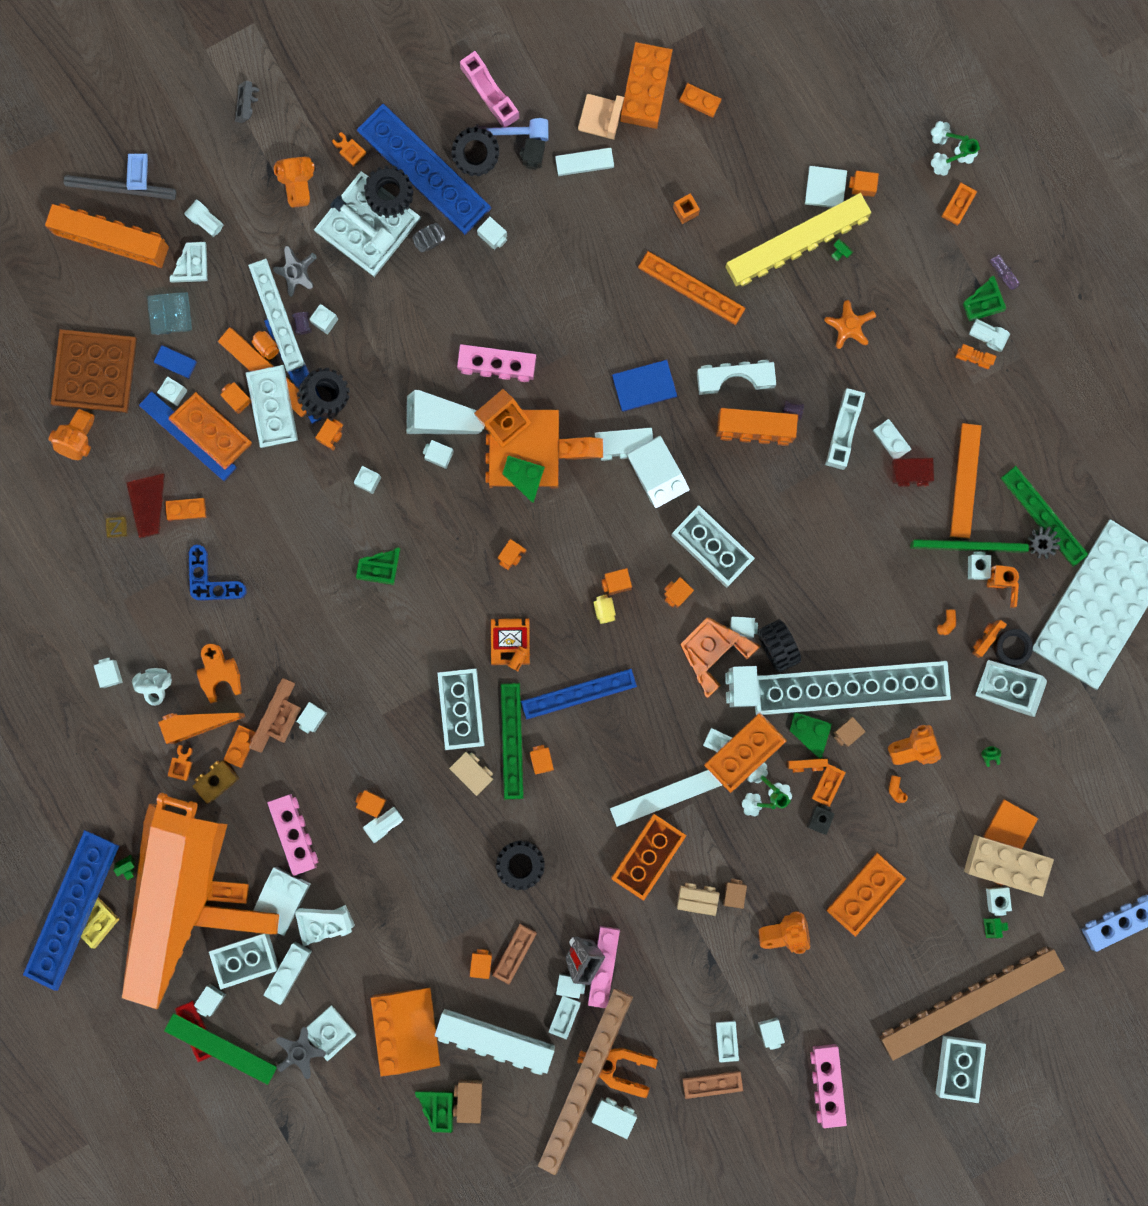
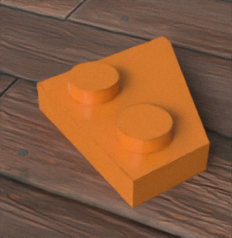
(990, 631)

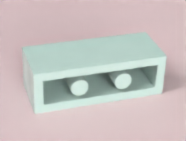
(623, 441)
(287, 973)

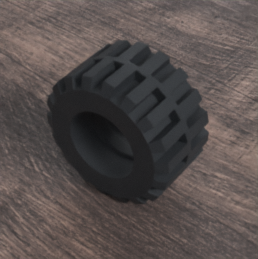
(463, 163)
(383, 177)
(329, 381)
(779, 645)
(510, 879)

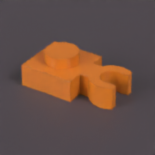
(350, 150)
(180, 766)

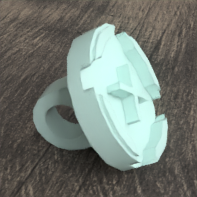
(152, 681)

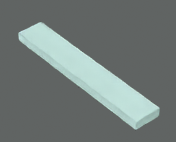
(276, 315)
(664, 797)

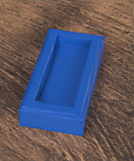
(175, 362)

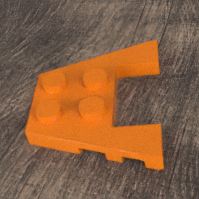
(708, 645)

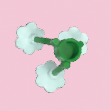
(965, 152)
(779, 794)

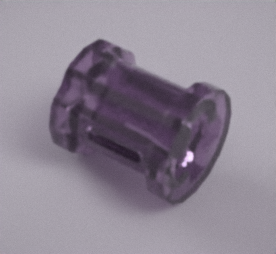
(302, 323)
(790, 408)

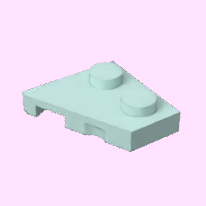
(192, 264)

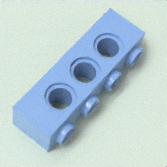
(1116, 933)

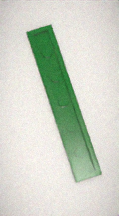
(1043, 514)
(969, 546)
(512, 741)
(220, 1048)

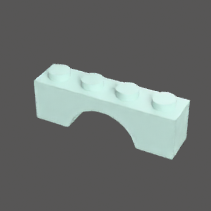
(760, 375)
(844, 429)

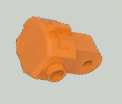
(295, 174)
(72, 439)
(919, 746)
(791, 933)

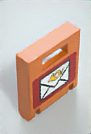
(507, 637)

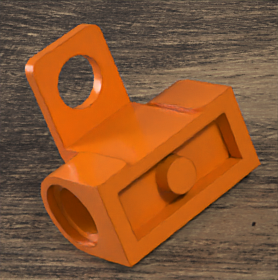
(998, 582)

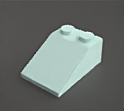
(657, 472)
(1011, 688)
(283, 896)

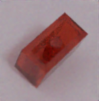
(913, 471)

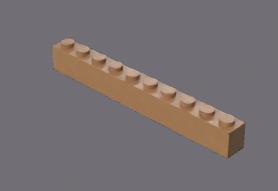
(972, 1003)

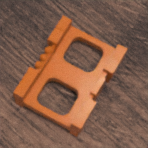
(968, 353)

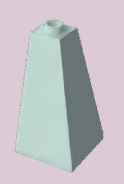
(439, 416)

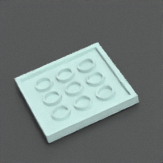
(352, 239)

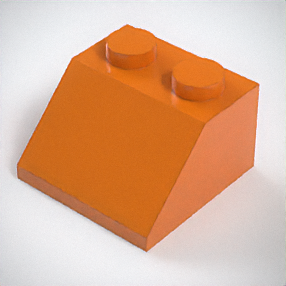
(502, 418)

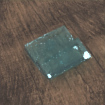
(169, 313)

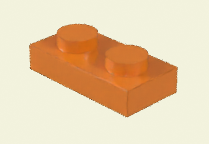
(700, 100)
(959, 204)
(185, 509)
(239, 746)
(815, 764)
(828, 785)
(228, 892)

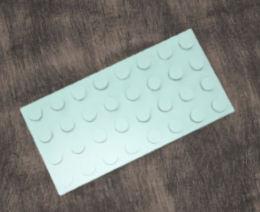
(1098, 607)

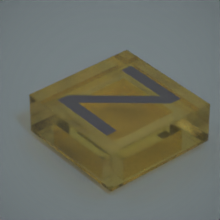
(116, 527)

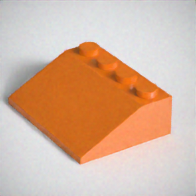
(405, 1031)

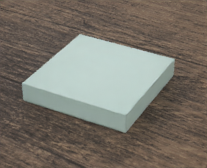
(825, 186)
(330, 1032)

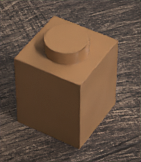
(848, 732)
(735, 894)

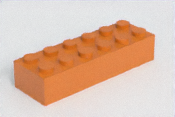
(107, 235)

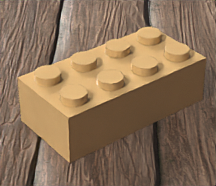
(1008, 865)

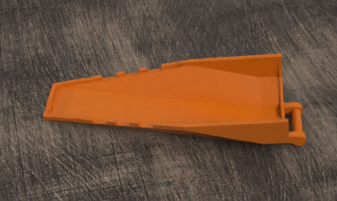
(170, 893)

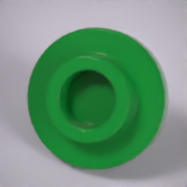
(991, 753)

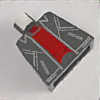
(583, 960)

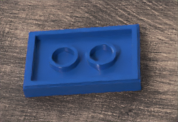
(644, 385)

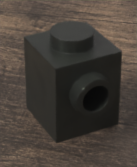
(533, 153)
(821, 819)

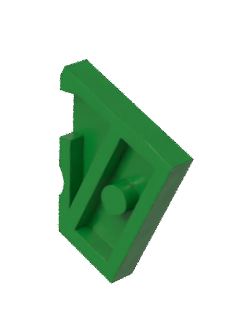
(985, 301)
(524, 476)
(379, 568)
(811, 732)
(438, 1109)

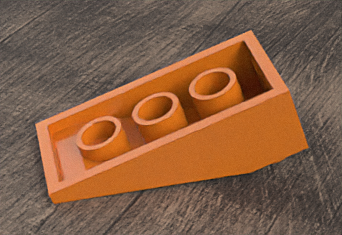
(182, 727)

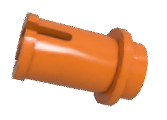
(518, 658)

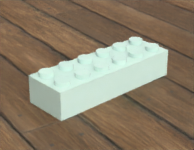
(494, 1041)

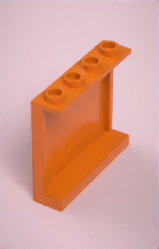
(534, 444)

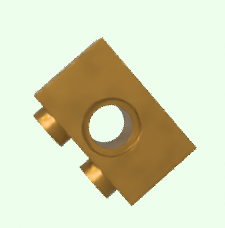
(226, 776)

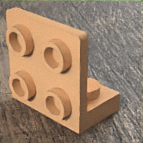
(601, 116)

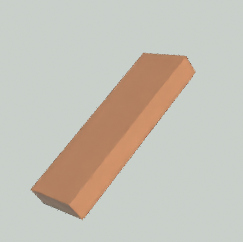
(514, 954)
(712, 1084)

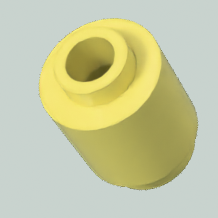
(604, 609)

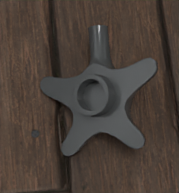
(295, 270)
(299, 1053)

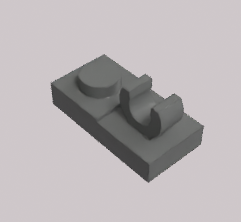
(244, 101)

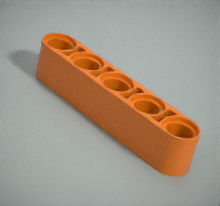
(238, 920)

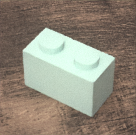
(614, 1117)

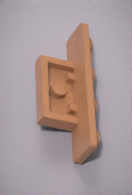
(278, 717)

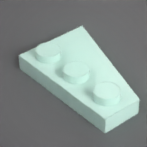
(321, 924)

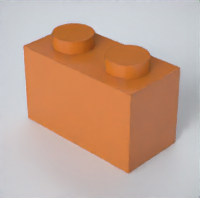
(580, 448)
(616, 582)

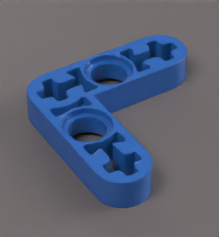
(203, 581)

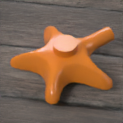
(850, 325)

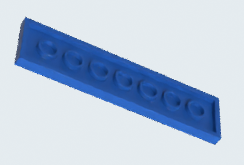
(424, 168)
(71, 910)

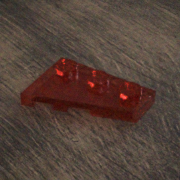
(146, 502)

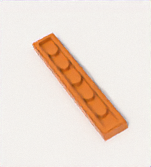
(691, 288)
(255, 361)
(965, 481)

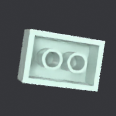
(742, 686)
(244, 960)
(960, 1069)

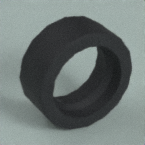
(1011, 661)

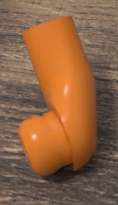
(949, 625)
(895, 792)

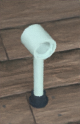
(380, 240)

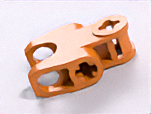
(217, 670)

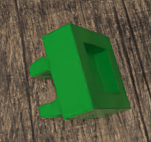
(842, 249)
(125, 866)
(994, 927)

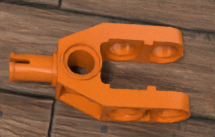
(623, 1084)

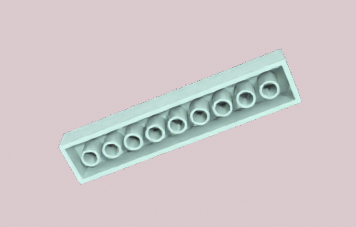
(853, 688)

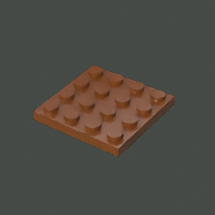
(93, 371)

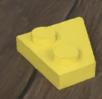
(99, 924)

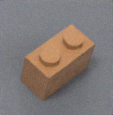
(469, 1101)

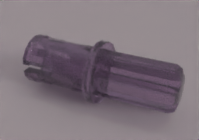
(1004, 272)

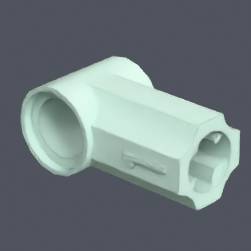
(200, 215)
(994, 337)
(379, 827)

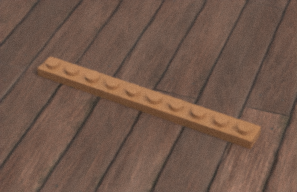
(585, 1081)

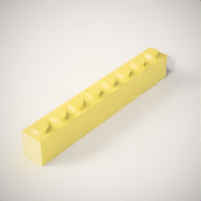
(798, 239)

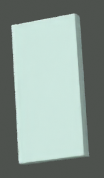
(272, 406)

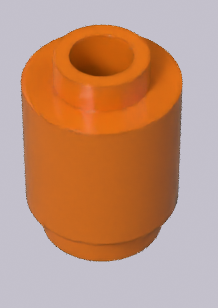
(265, 344)

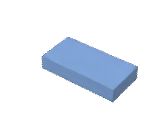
(137, 171)

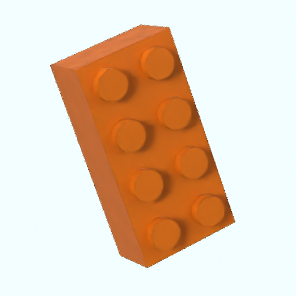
(646, 85)
(757, 425)
(648, 857)

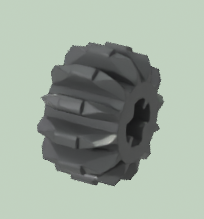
(429, 237)
(1051, 545)

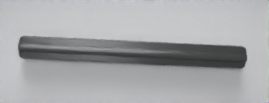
(118, 187)

